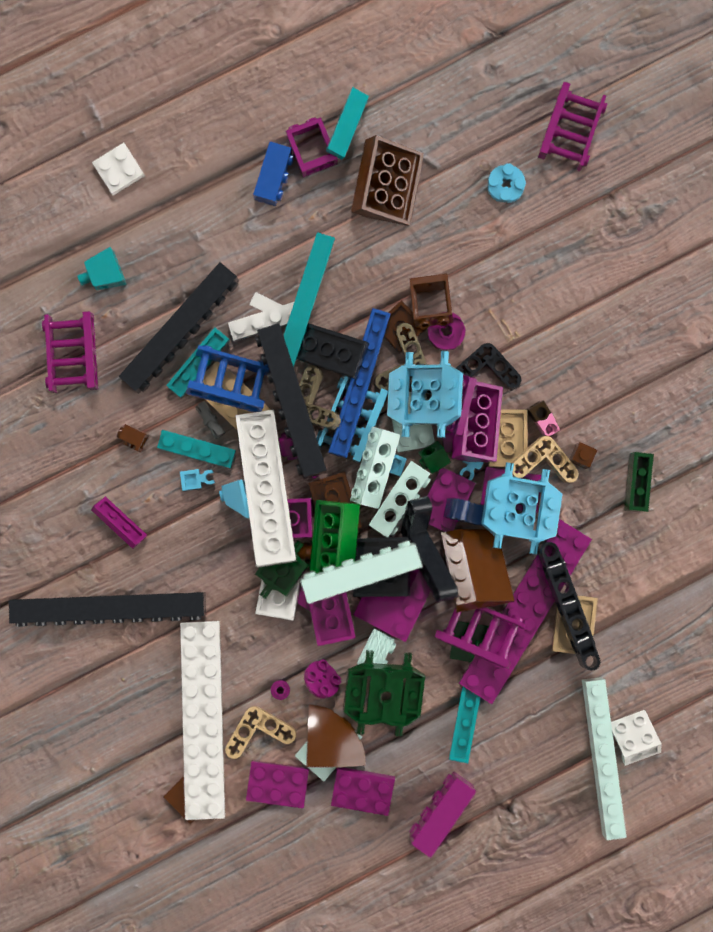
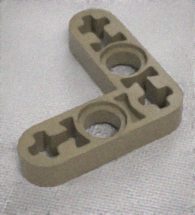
(417, 357)
(316, 380)

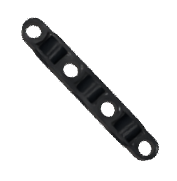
(569, 606)

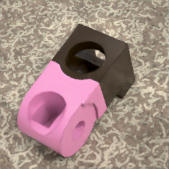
(543, 418)

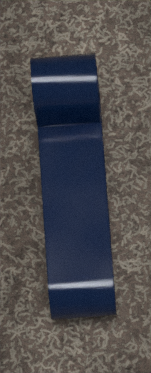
(463, 511)

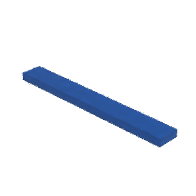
(358, 387)

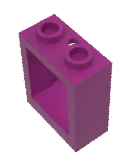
(317, 164)

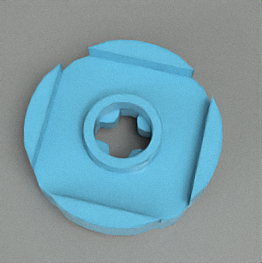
(506, 194)

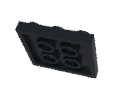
(393, 586)

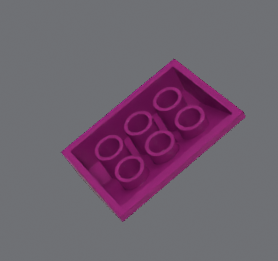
(396, 613)

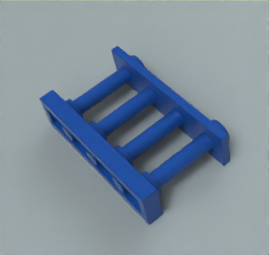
(216, 393)

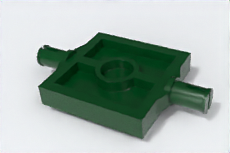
(282, 576)

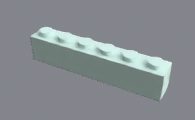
(361, 572)

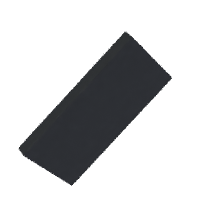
(332, 351)

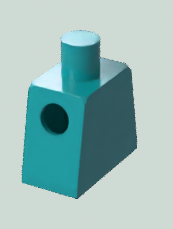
(103, 271)

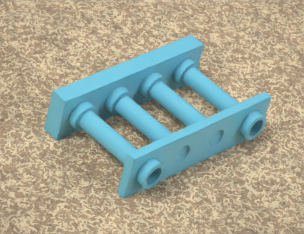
(371, 416)

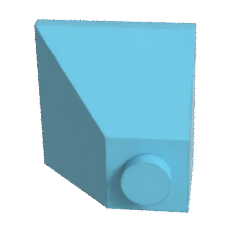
(235, 497)

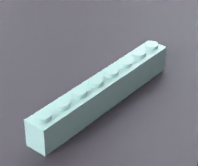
(604, 758)

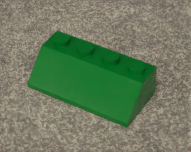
(334, 534)

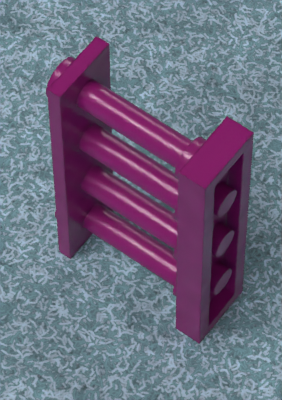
(555, 130)
(88, 360)
(482, 651)

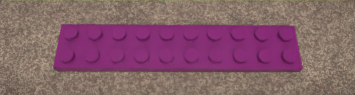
(531, 604)

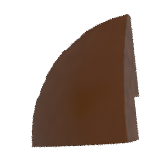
(332, 740)

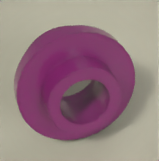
(280, 683)

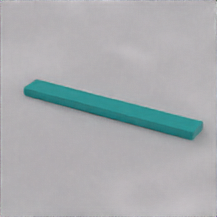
(307, 293)

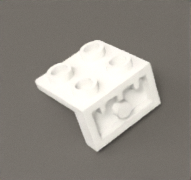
(636, 737)

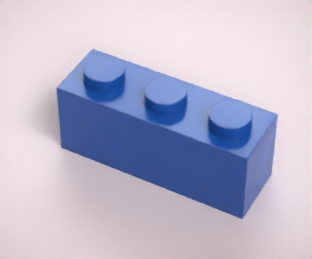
(273, 174)

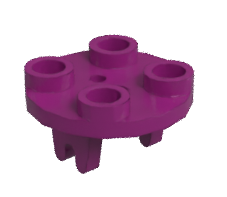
(327, 676)

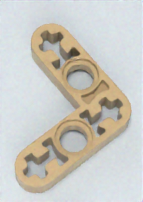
(547, 455)
(260, 724)

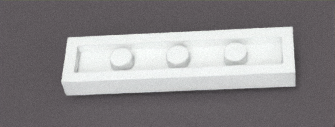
(249, 325)

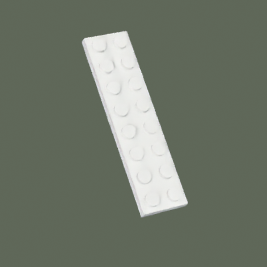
(265, 488)

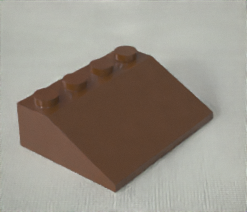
(387, 181)
(476, 569)

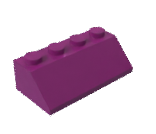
(481, 427)

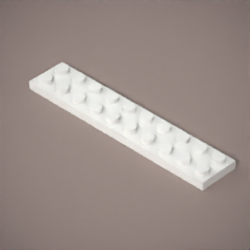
(202, 720)

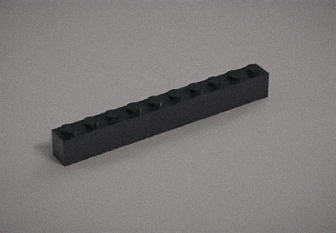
(107, 608)

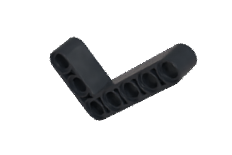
(433, 567)

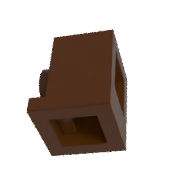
(132, 437)

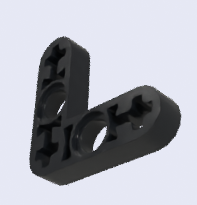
(490, 362)

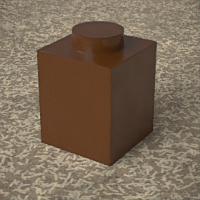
(583, 455)

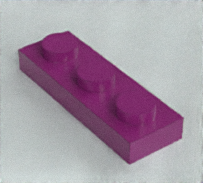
(119, 522)

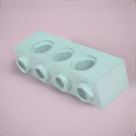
(380, 455)
(412, 472)

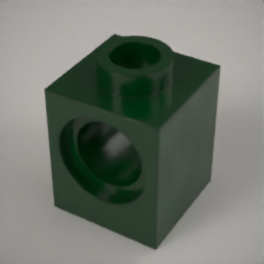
(433, 457)

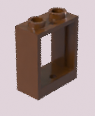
(429, 284)

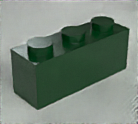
(639, 482)

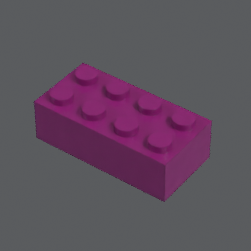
(441, 814)

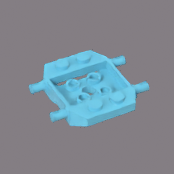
(446, 390)
(500, 514)

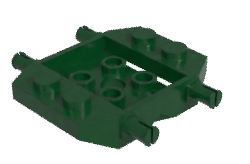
(384, 679)

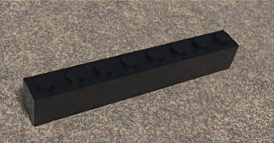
(179, 327)
(291, 401)

